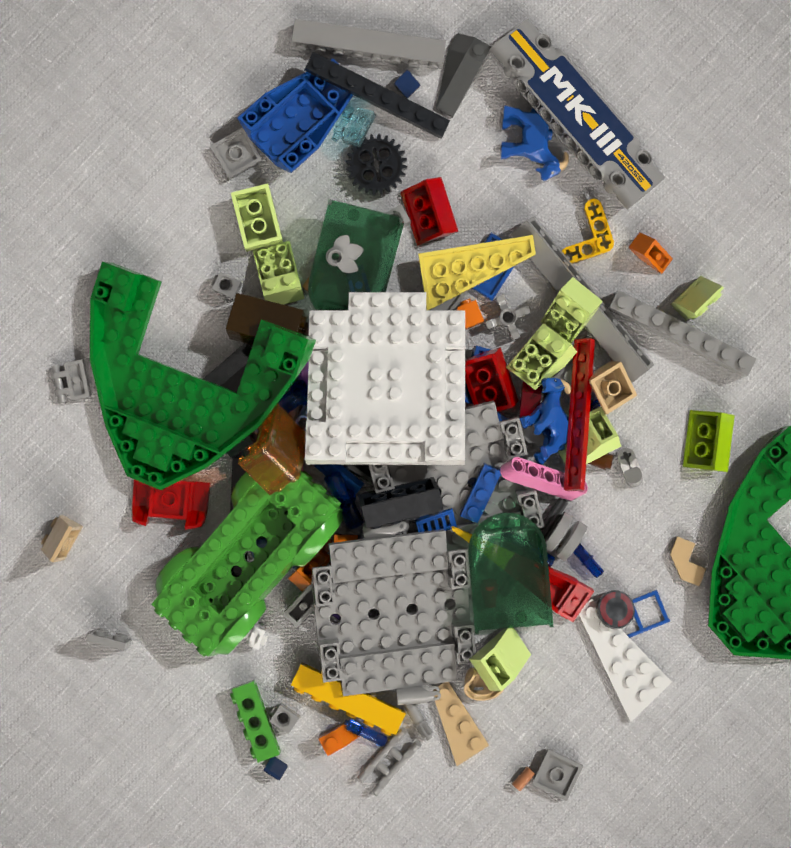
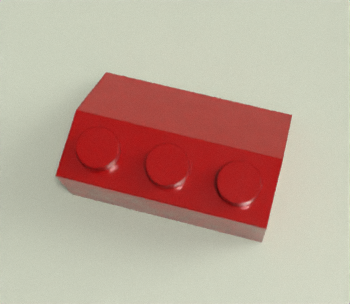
(429, 211)
(490, 380)

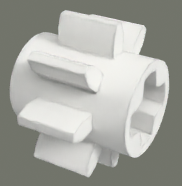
(256, 637)

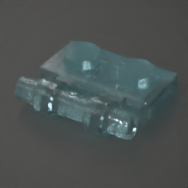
(358, 126)

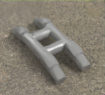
(388, 773)

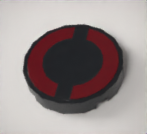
(615, 609)

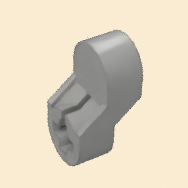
(626, 459)

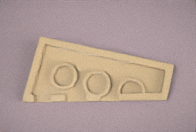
(461, 731)

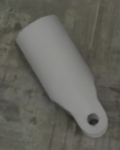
(385, 530)
(417, 695)

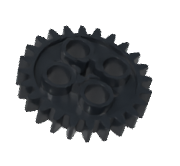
(392, 162)

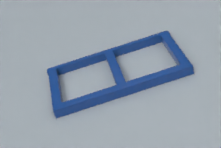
(666, 619)

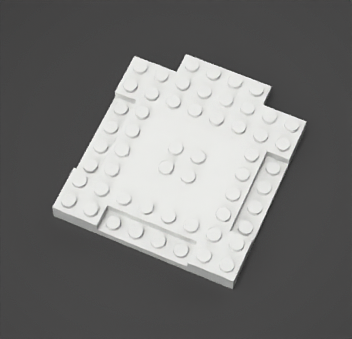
(386, 383)

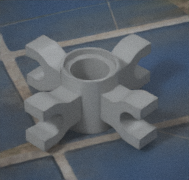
(514, 334)

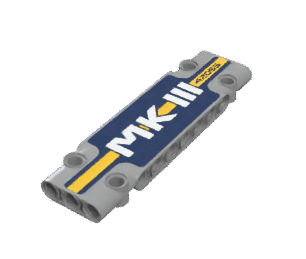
(577, 113)

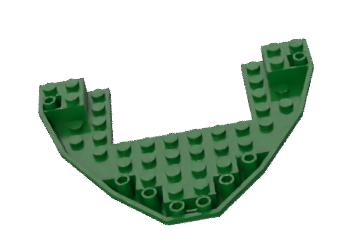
(165, 418)
(754, 562)

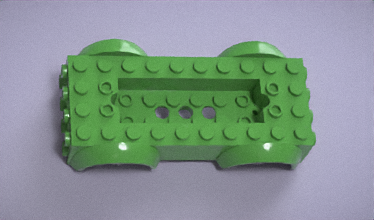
(197, 584)

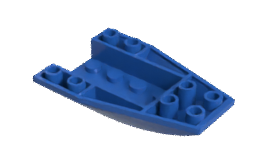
(294, 119)

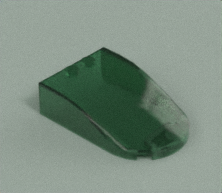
(374, 232)
(509, 574)

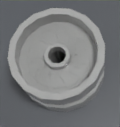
(566, 538)

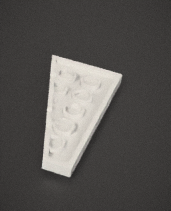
(627, 666)

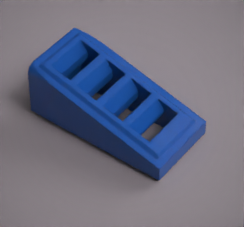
(427, 518)

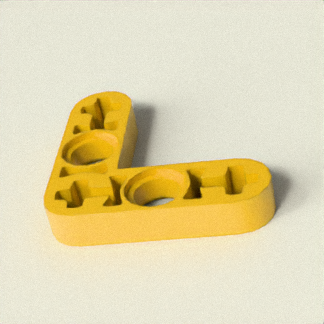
(594, 242)

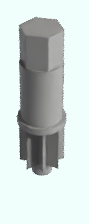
(419, 721)

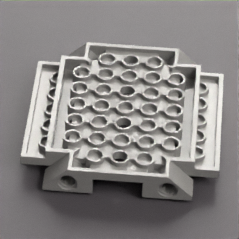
(487, 443)
(396, 645)

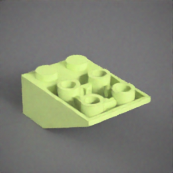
(278, 273)
(696, 298)
(571, 310)
(541, 357)
(601, 437)
(501, 659)

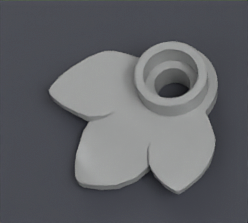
(347, 254)

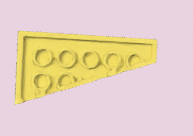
(458, 269)

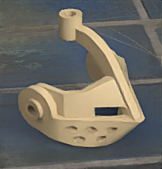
(473, 678)

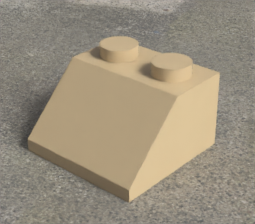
(612, 386)

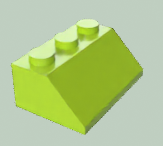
(708, 440)

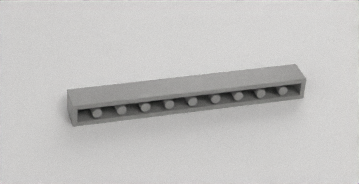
(603, 324)

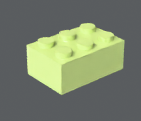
(257, 217)

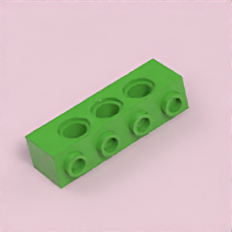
(251, 691)

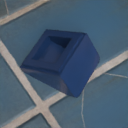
(407, 84)
(275, 768)

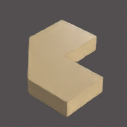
(680, 556)

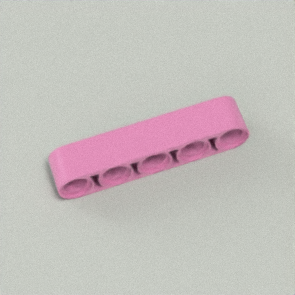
(538, 477)

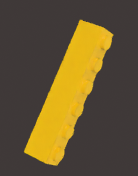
(365, 706)

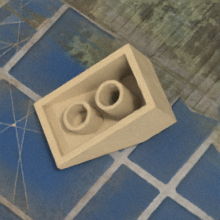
(61, 538)

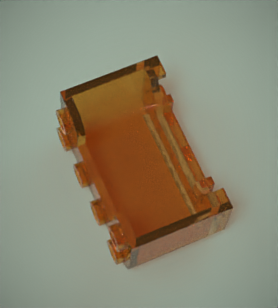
(277, 452)

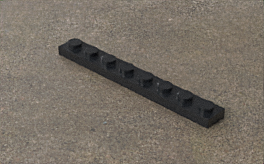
(376, 95)

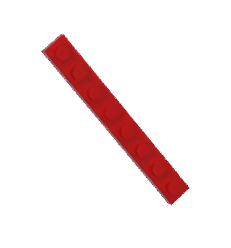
(579, 415)

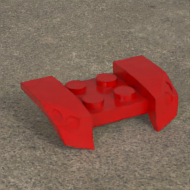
(179, 501)

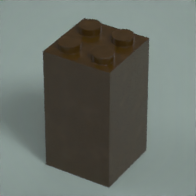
(249, 312)

